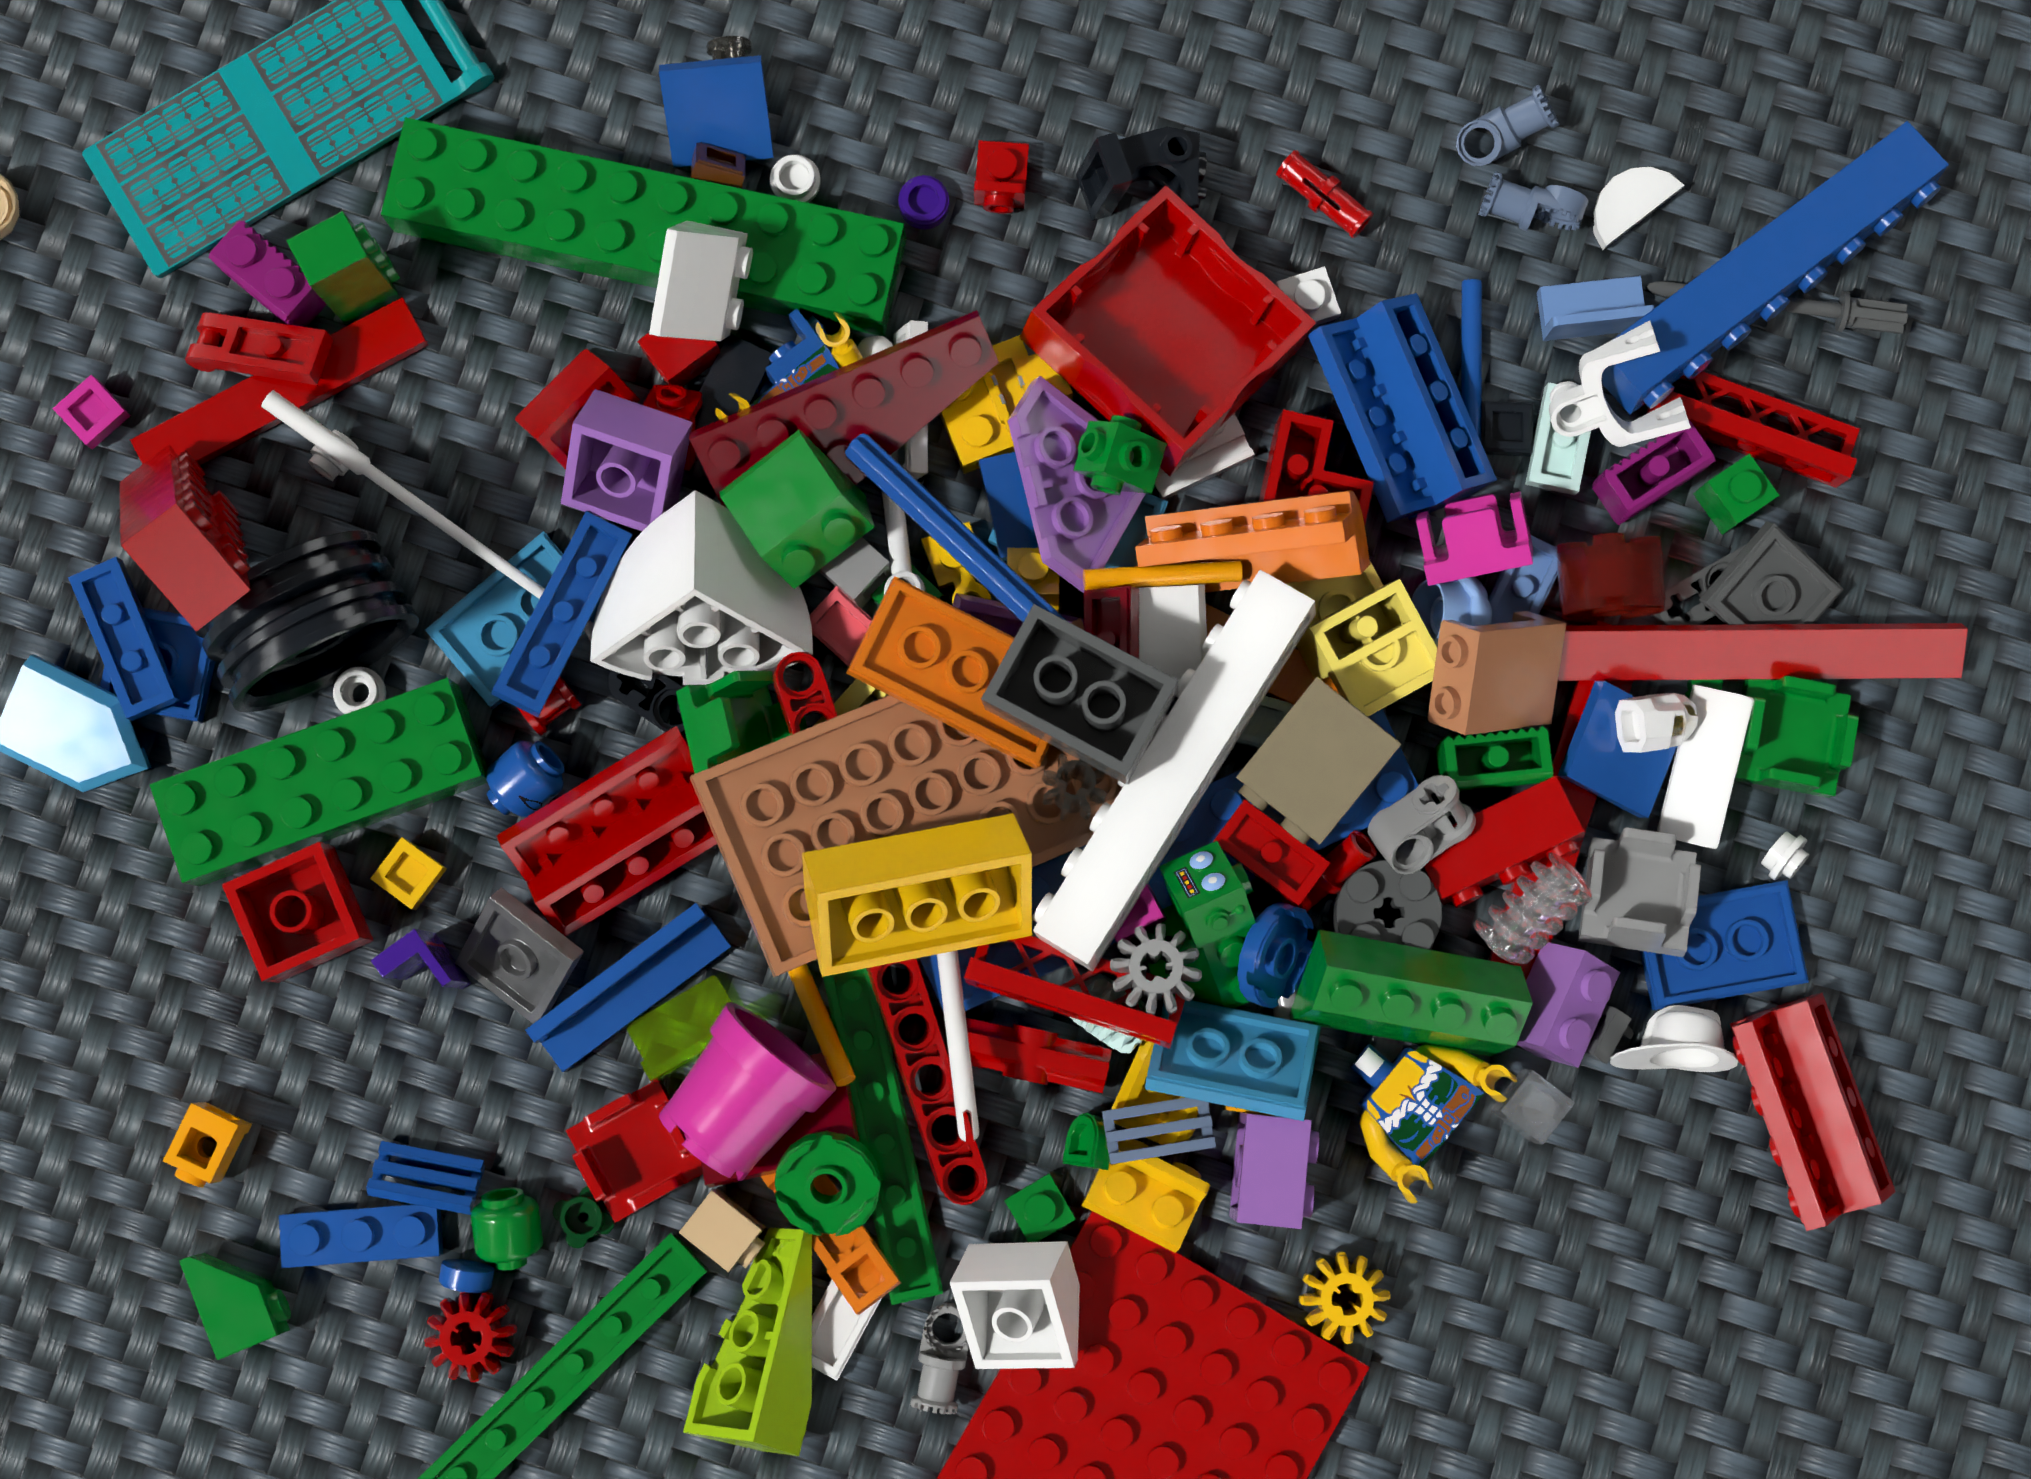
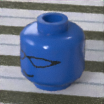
(524, 778)

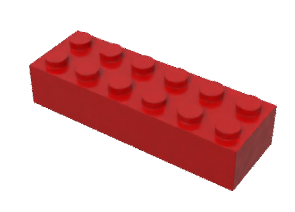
(184, 536)

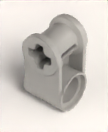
(1417, 828)

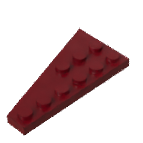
(880, 395)

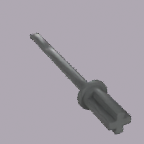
(1848, 312)

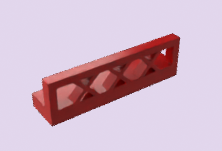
(1764, 442)
(1068, 1001)

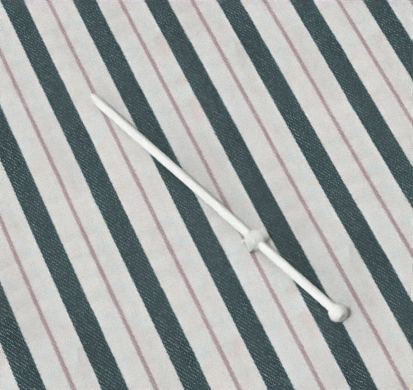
(947, 962)

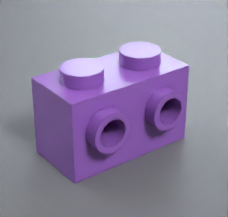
(1568, 1001)

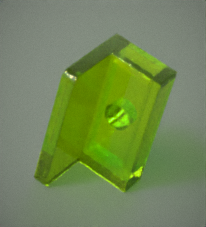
(678, 1028)

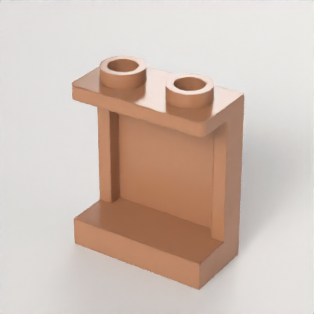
(1496, 674)

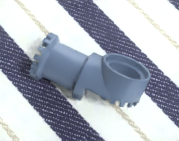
(1509, 126)
(1522, 204)

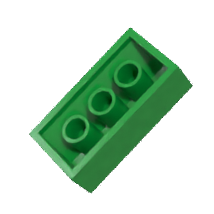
(1412, 994)

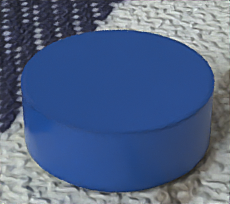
(466, 1275)

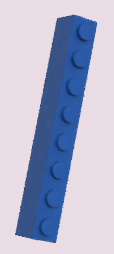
(1777, 262)

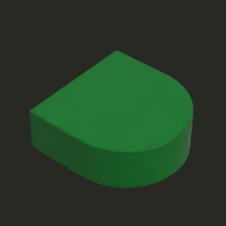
(1087, 1143)

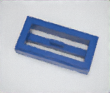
(428, 1159)

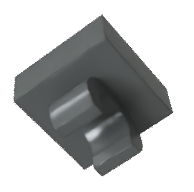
(1608, 1033)

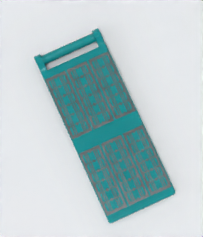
(276, 124)

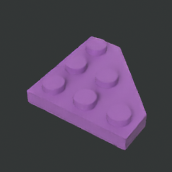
(1070, 518)

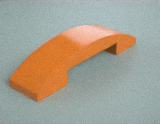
(851, 1258)

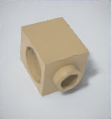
(724, 1231)

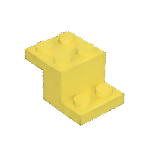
(1366, 639)

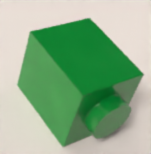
(1735, 494)

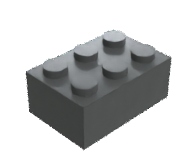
(1080, 694)

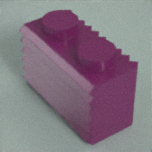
(267, 275)
(1652, 473)

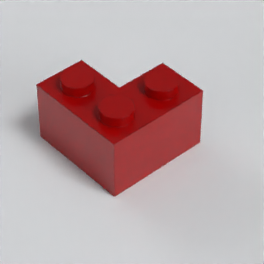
(1299, 459)

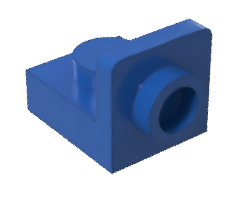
(791, 355)

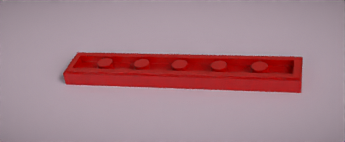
(237, 411)

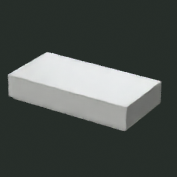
(836, 1331)

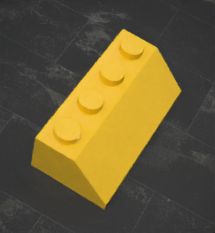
(918, 894)

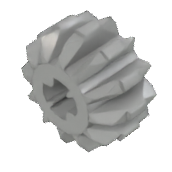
(1153, 951)

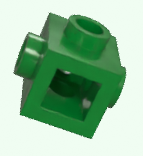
(1119, 456)

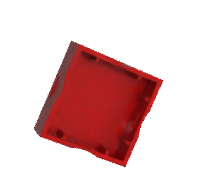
(1167, 328)

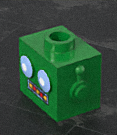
(1208, 894)

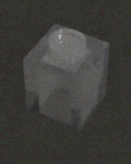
(1533, 1106)

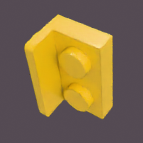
(1148, 1197)

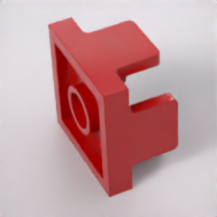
(630, 1153)

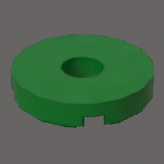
(833, 1155)

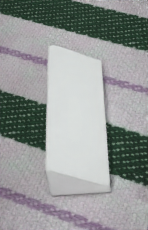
(1706, 768)

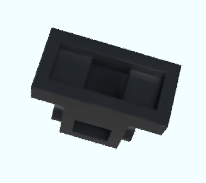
(1119, 162)

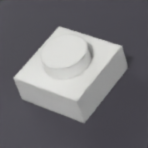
(1313, 294)

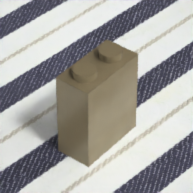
(1316, 762)

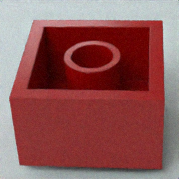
(297, 912)

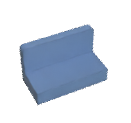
(1590, 307)

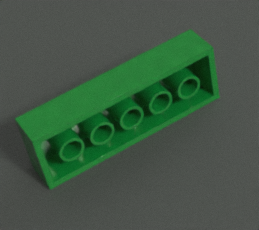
(320, 782)

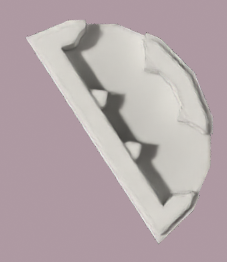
(1629, 200)

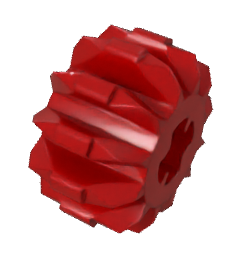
(460, 1351)

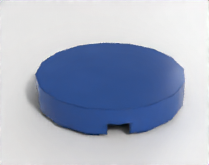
(1275, 954)

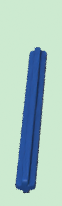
(945, 527)

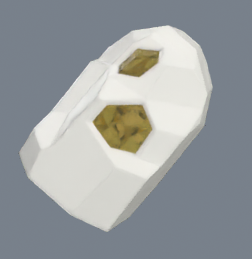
(1654, 722)

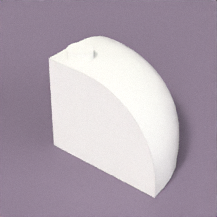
(697, 602)

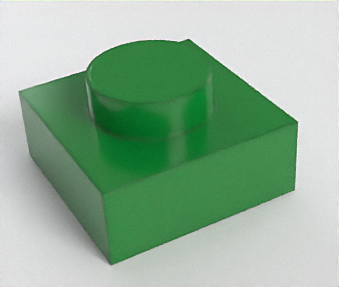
(1039, 1209)

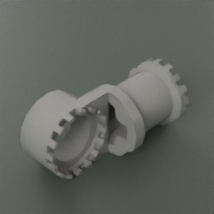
(939, 1366)

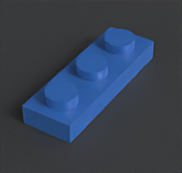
(124, 638)
(360, 1235)

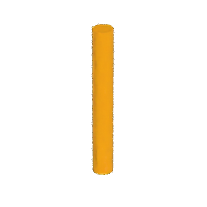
(1163, 575)
(822, 1025)

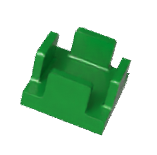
(730, 717)
(1797, 735)

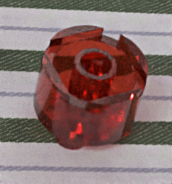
(1611, 578)

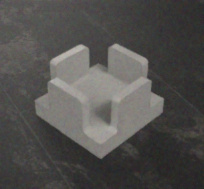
(1640, 893)

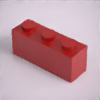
(1507, 842)

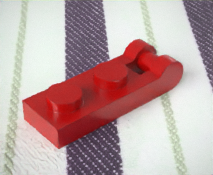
(259, 348)

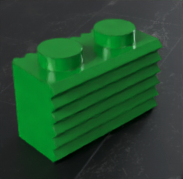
(1496, 759)

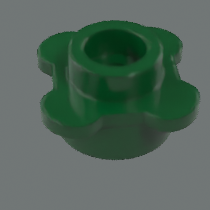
(579, 1232)

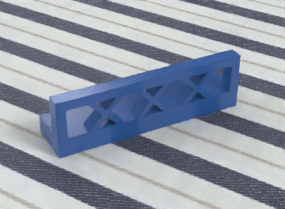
(630, 987)

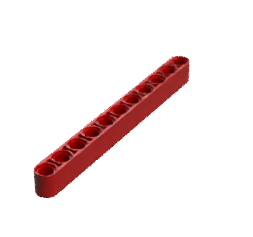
(896, 1005)

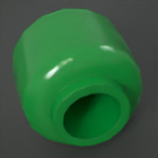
(506, 1228)

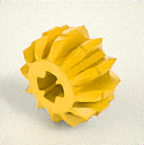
(1356, 1283)

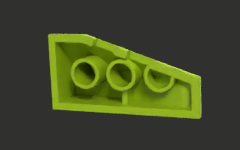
(763, 1372)

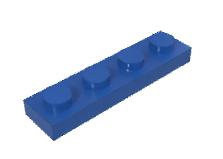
(561, 614)

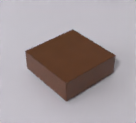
(718, 165)

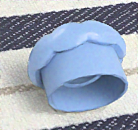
(1454, 600)

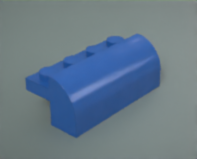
(1402, 408)

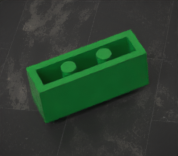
(346, 267)

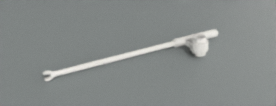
(337, 454)

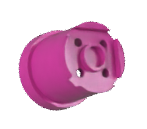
(744, 1092)

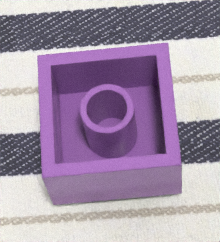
(625, 460)
(1272, 1171)

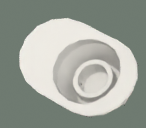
(1680, 1040)

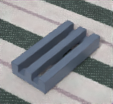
(1112, 1136)

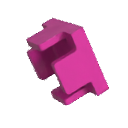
(1475, 540)

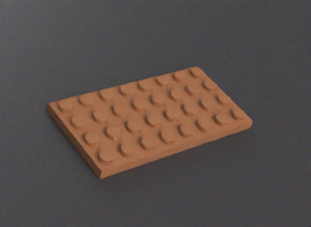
(860, 781)

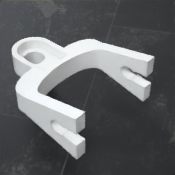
(1584, 407)

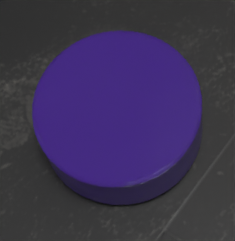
(923, 202)

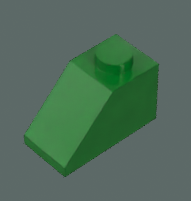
(234, 1304)

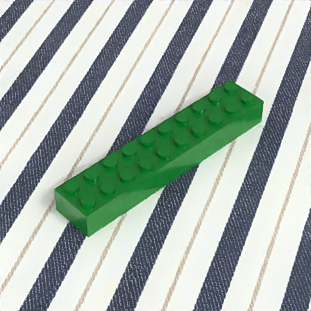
(616, 217)

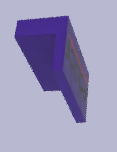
(415, 952)

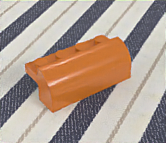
(1283, 537)

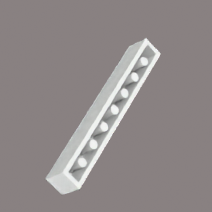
(1174, 770)

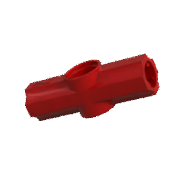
(1037, 1055)

